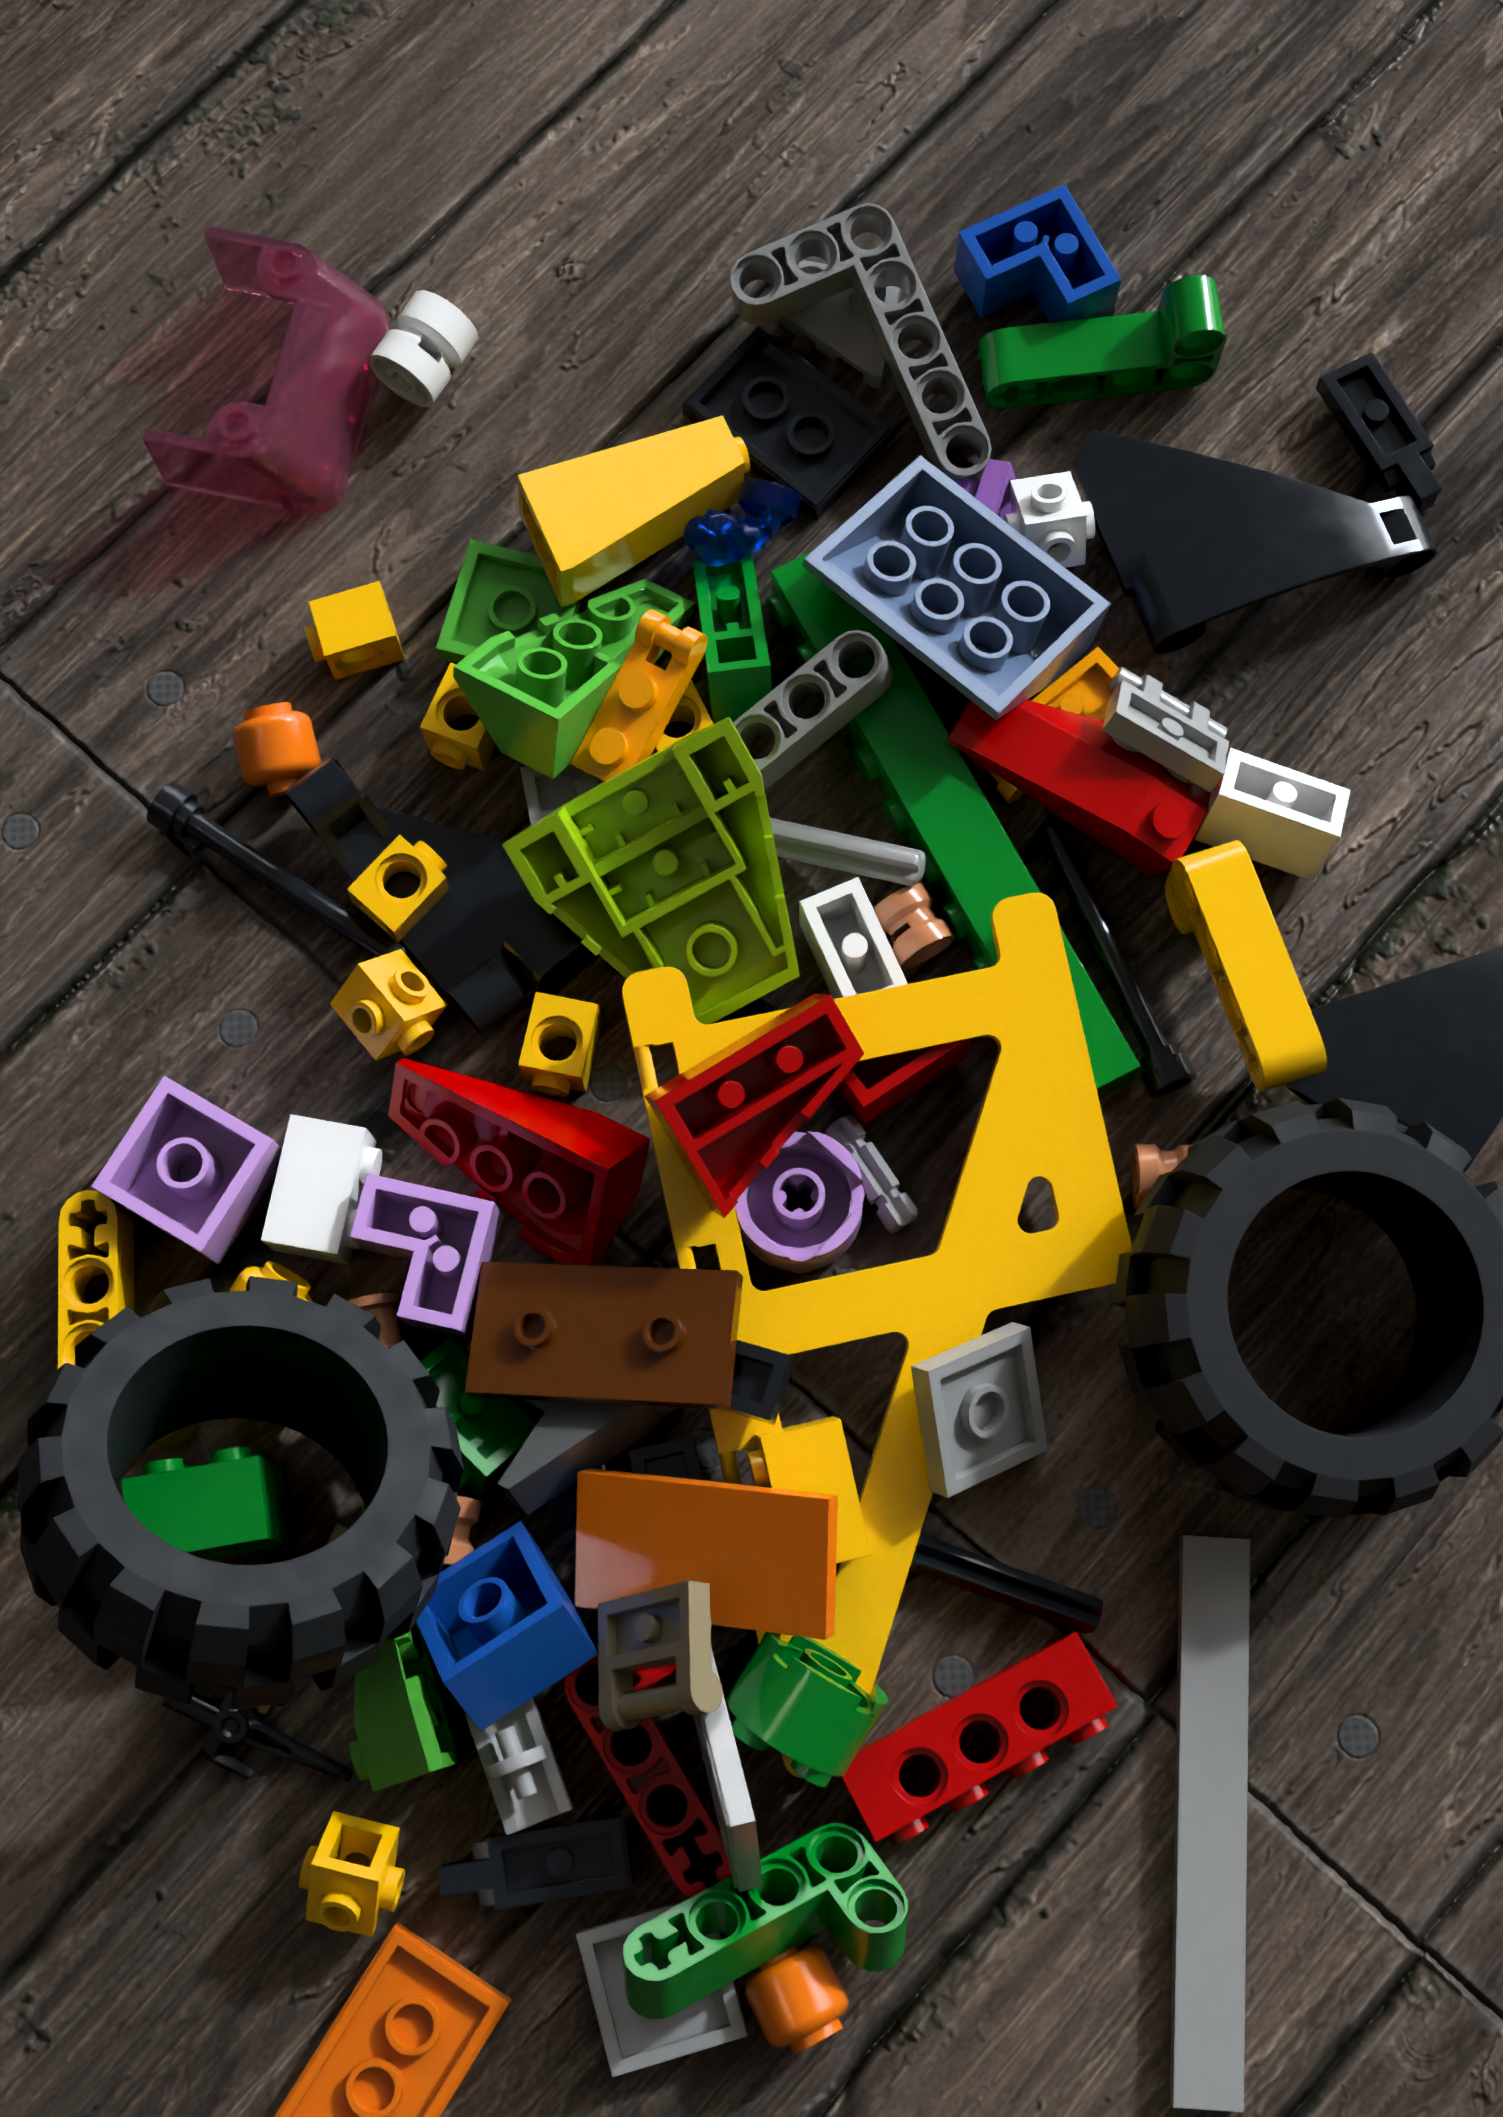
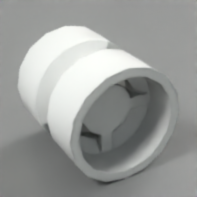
(427, 343)

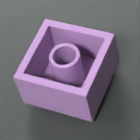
(190, 1169)

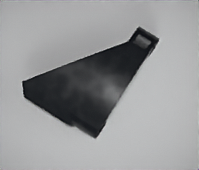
(1218, 535)
(485, 935)
(1421, 1049)

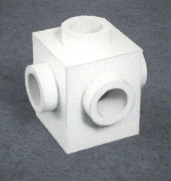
(1052, 516)

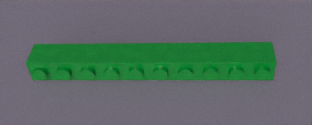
(936, 800)

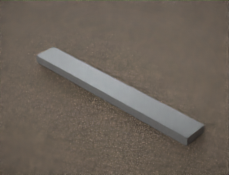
(1210, 1825)

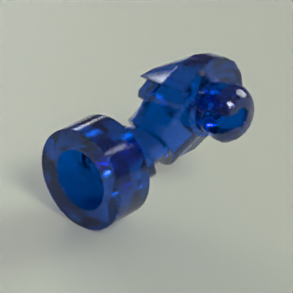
(728, 538)

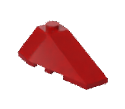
(1087, 780)
(542, 1160)

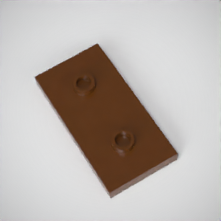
(605, 1334)

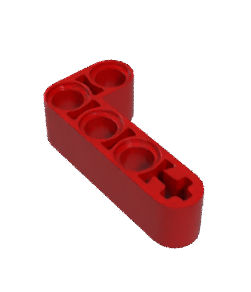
(640, 1780)

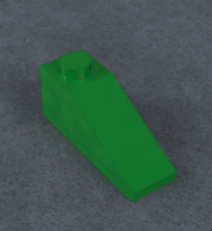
(737, 645)

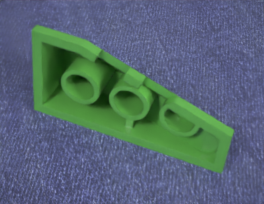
(549, 683)
(400, 1716)

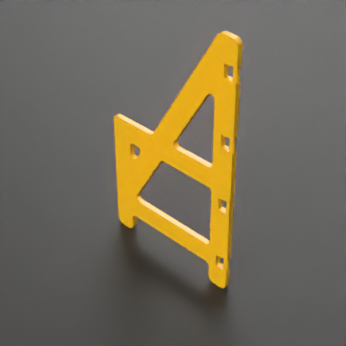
(1033, 1123)

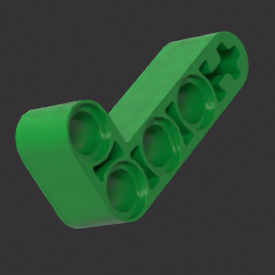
(1108, 354)
(675, 1965)

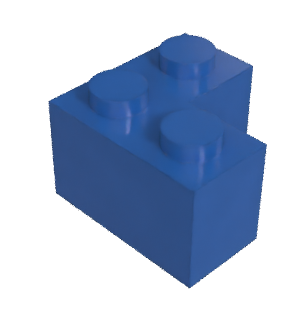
(1040, 252)

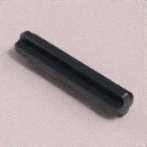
(1007, 1584)

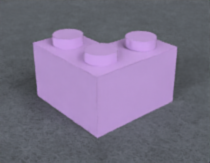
(443, 1239)

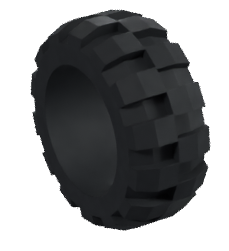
(1182, 1338)
(215, 1621)

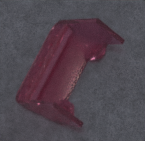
(307, 434)

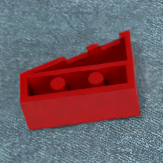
(753, 1095)

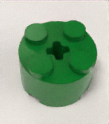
(804, 1706)

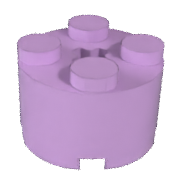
(799, 1238)

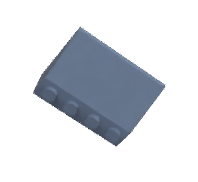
(960, 589)

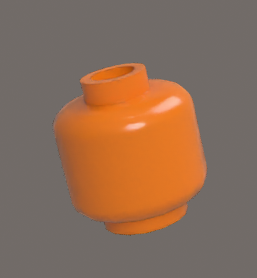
(275, 747)
(797, 1998)

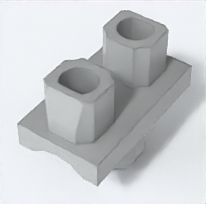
(521, 1768)

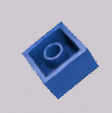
(502, 1627)

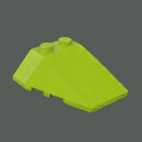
(671, 872)

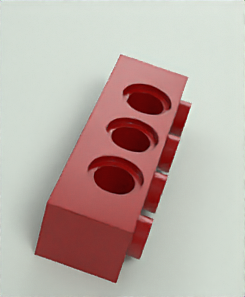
(1059, 1668)

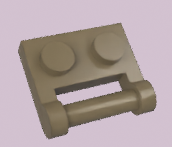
(649, 1633)

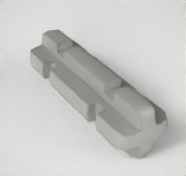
(879, 1182)

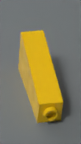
(627, 502)

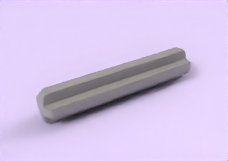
(848, 853)

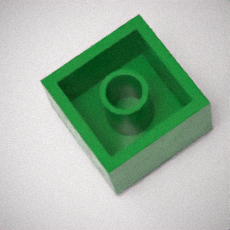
(216, 1507)

